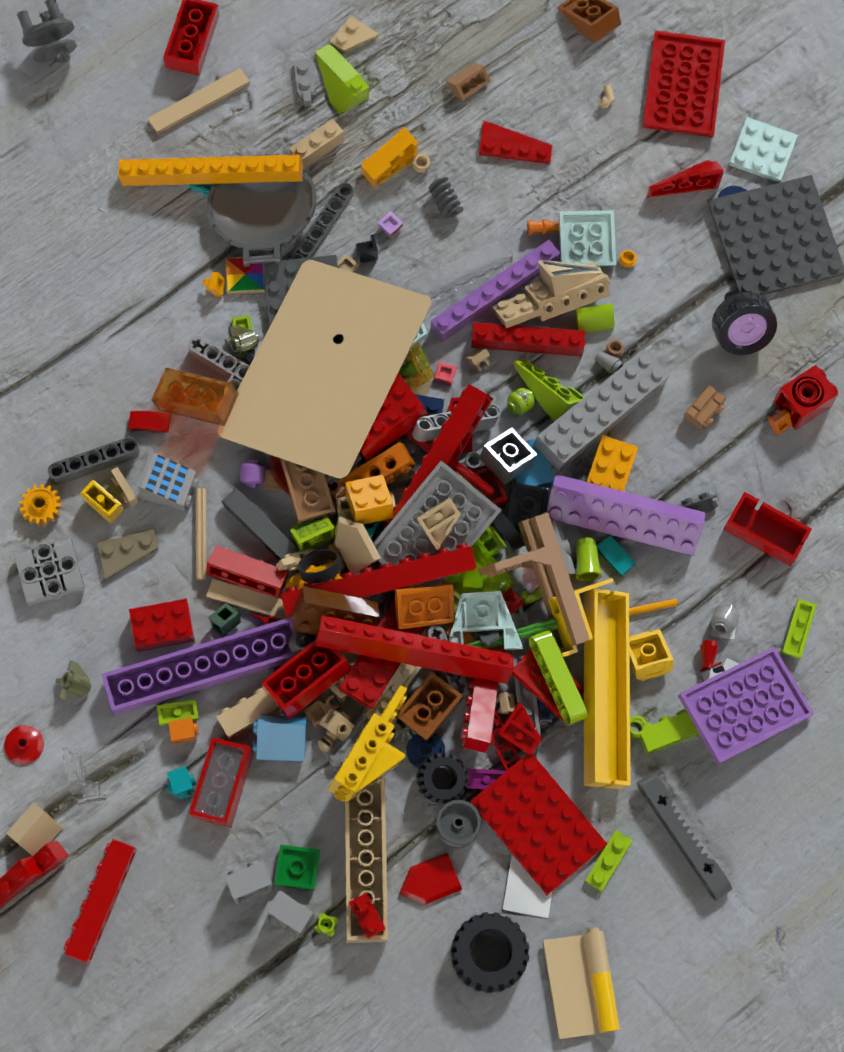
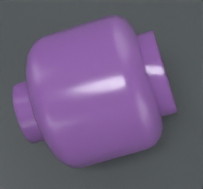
(252, 473)

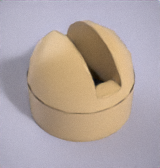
(324, 747)

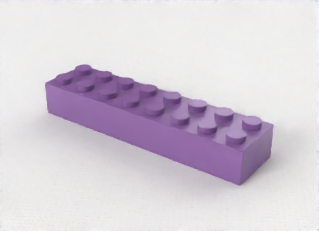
(625, 515)

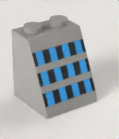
(167, 483)

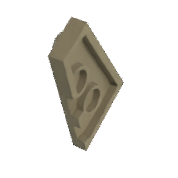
(125, 550)

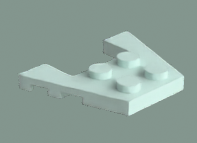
(484, 613)

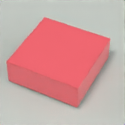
(445, 373)

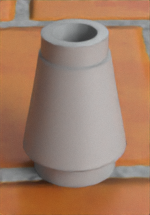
(608, 362)

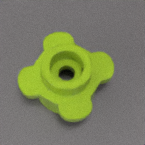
(321, 924)

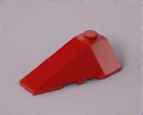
(699, 177)

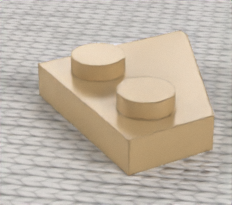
(352, 35)
(439, 521)

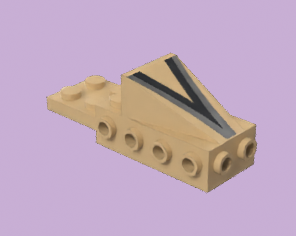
(561, 287)

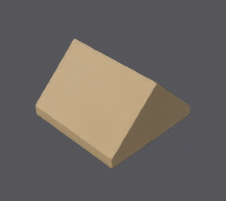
(34, 829)

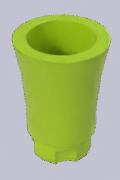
(587, 560)

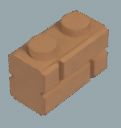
(704, 408)

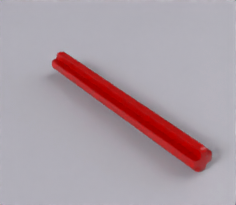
(467, 474)

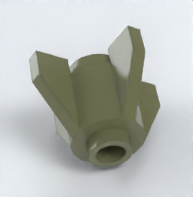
(242, 342)
(75, 682)

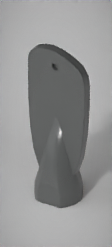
(488, 637)

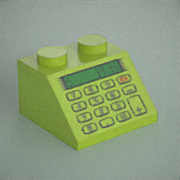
(312, 533)

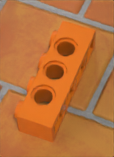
(382, 462)

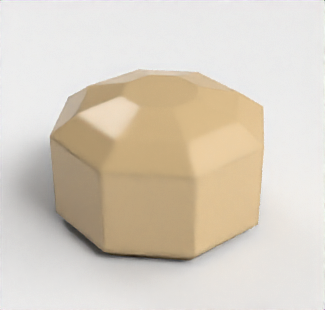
(421, 163)

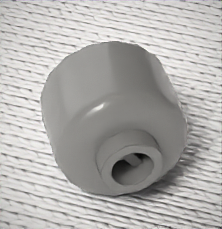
(725, 619)

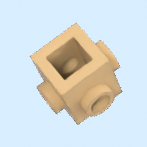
(337, 724)

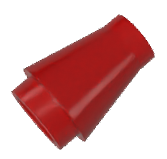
(708, 653)

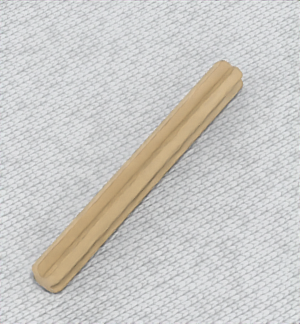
(201, 551)

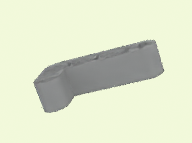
(217, 364)

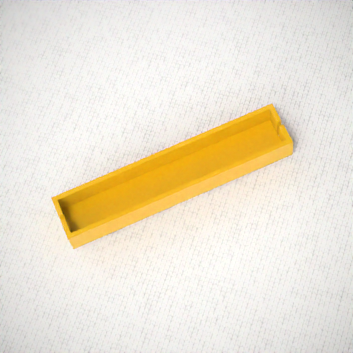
(607, 690)

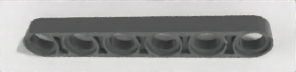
(317, 225)

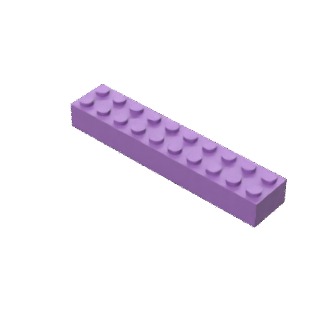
(198, 667)

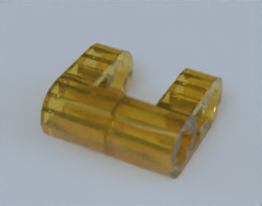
(420, 365)

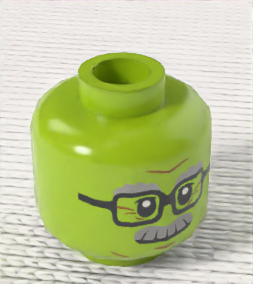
(520, 401)

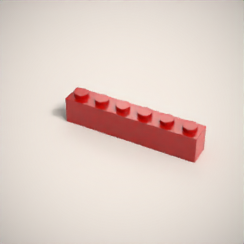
(528, 339)
(100, 902)

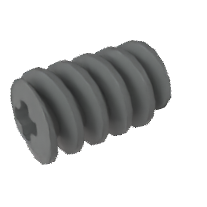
(444, 198)

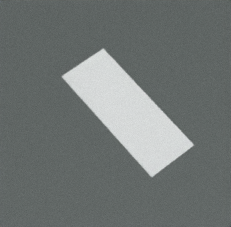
(524, 894)

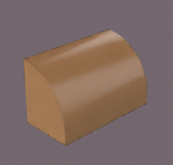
(468, 81)

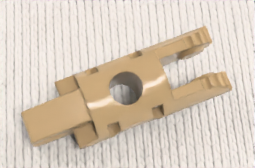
(291, 560)

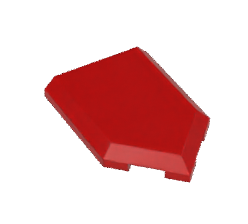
(431, 880)

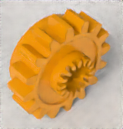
(36, 496)

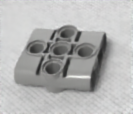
(65, 554)

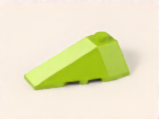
(341, 80)
(549, 393)

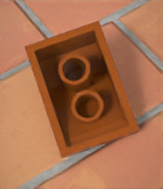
(591, 17)
(429, 706)

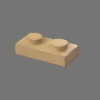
(127, 493)

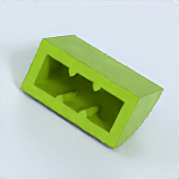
(595, 318)

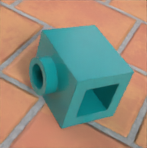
(181, 783)

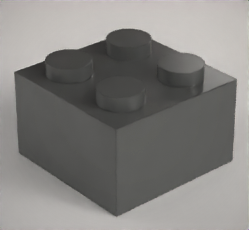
(508, 456)

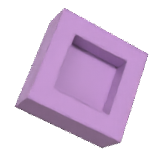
(390, 224)

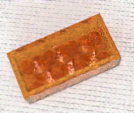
(195, 396)

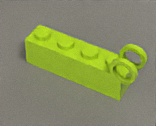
(665, 732)

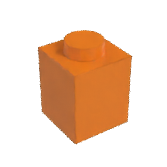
(183, 731)

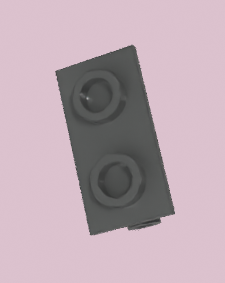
(704, 501)

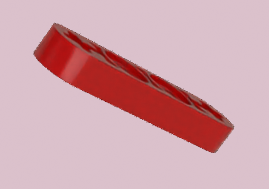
(500, 748)

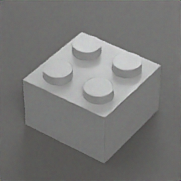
(248, 882)
(289, 914)

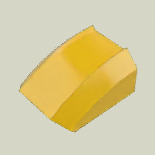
(650, 655)

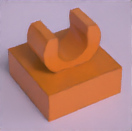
(780, 421)

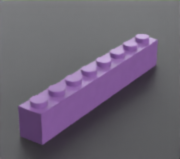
(492, 292)

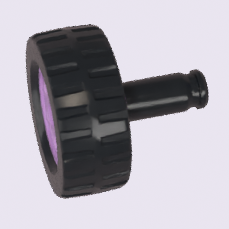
(744, 323)

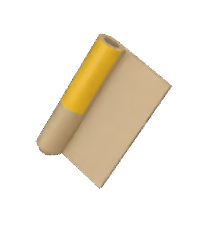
(581, 985)

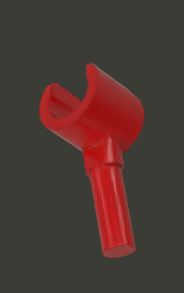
(263, 619)

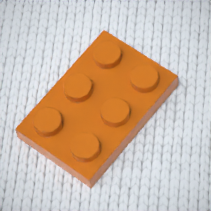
(424, 606)

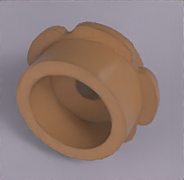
(615, 344)

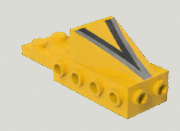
(371, 754)

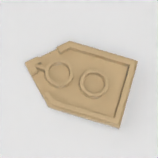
(355, 545)

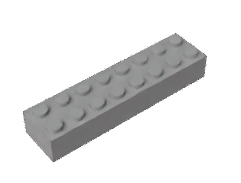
(601, 410)

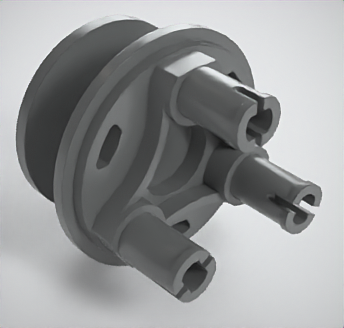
(48, 32)

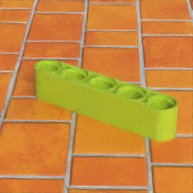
(558, 677)

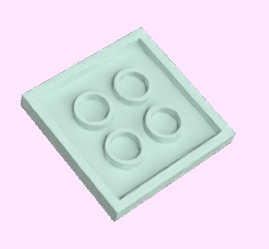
(763, 150)
(587, 237)

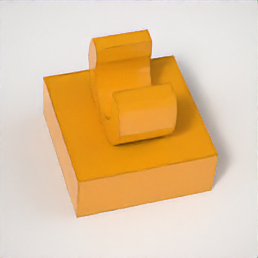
(215, 284)

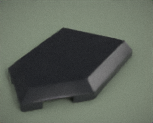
(525, 503)

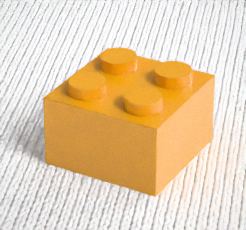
(369, 500)

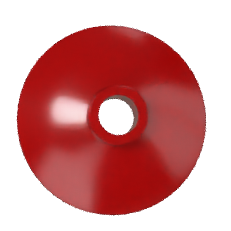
(27, 753)

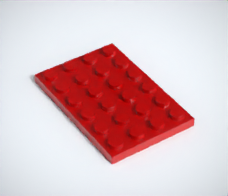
(684, 84)
(538, 823)

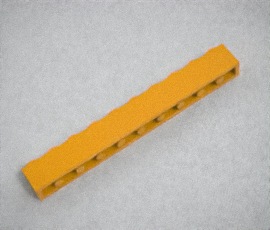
(210, 170)

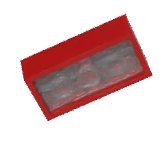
(221, 782)

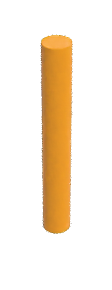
(653, 606)

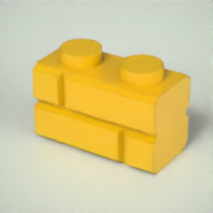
(101, 501)

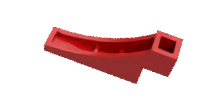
(30, 870)

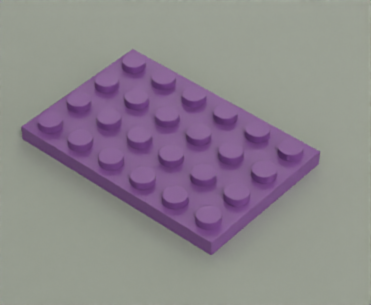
(745, 705)

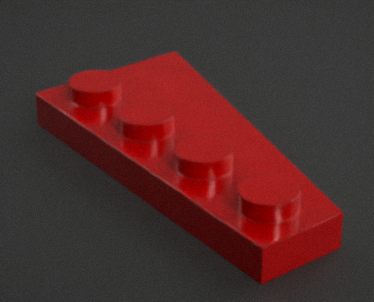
(508, 144)

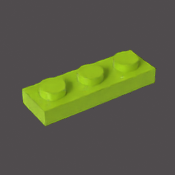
(799, 629)
(608, 860)

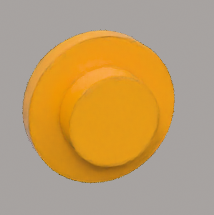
(628, 258)

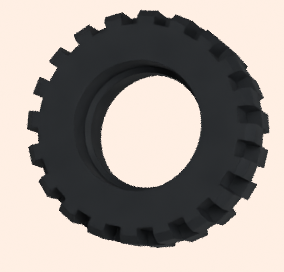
(516, 943)

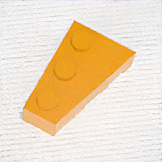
(390, 158)

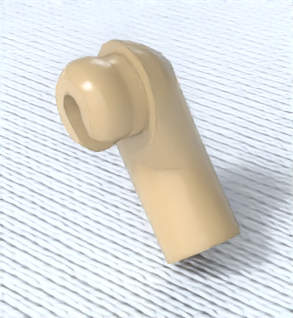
(608, 99)

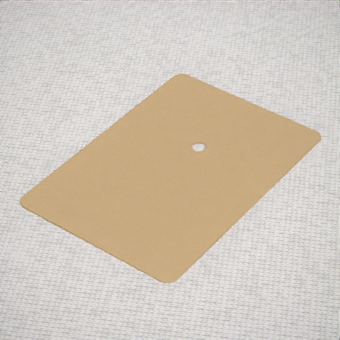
(319, 397)

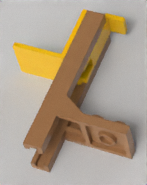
(553, 579)

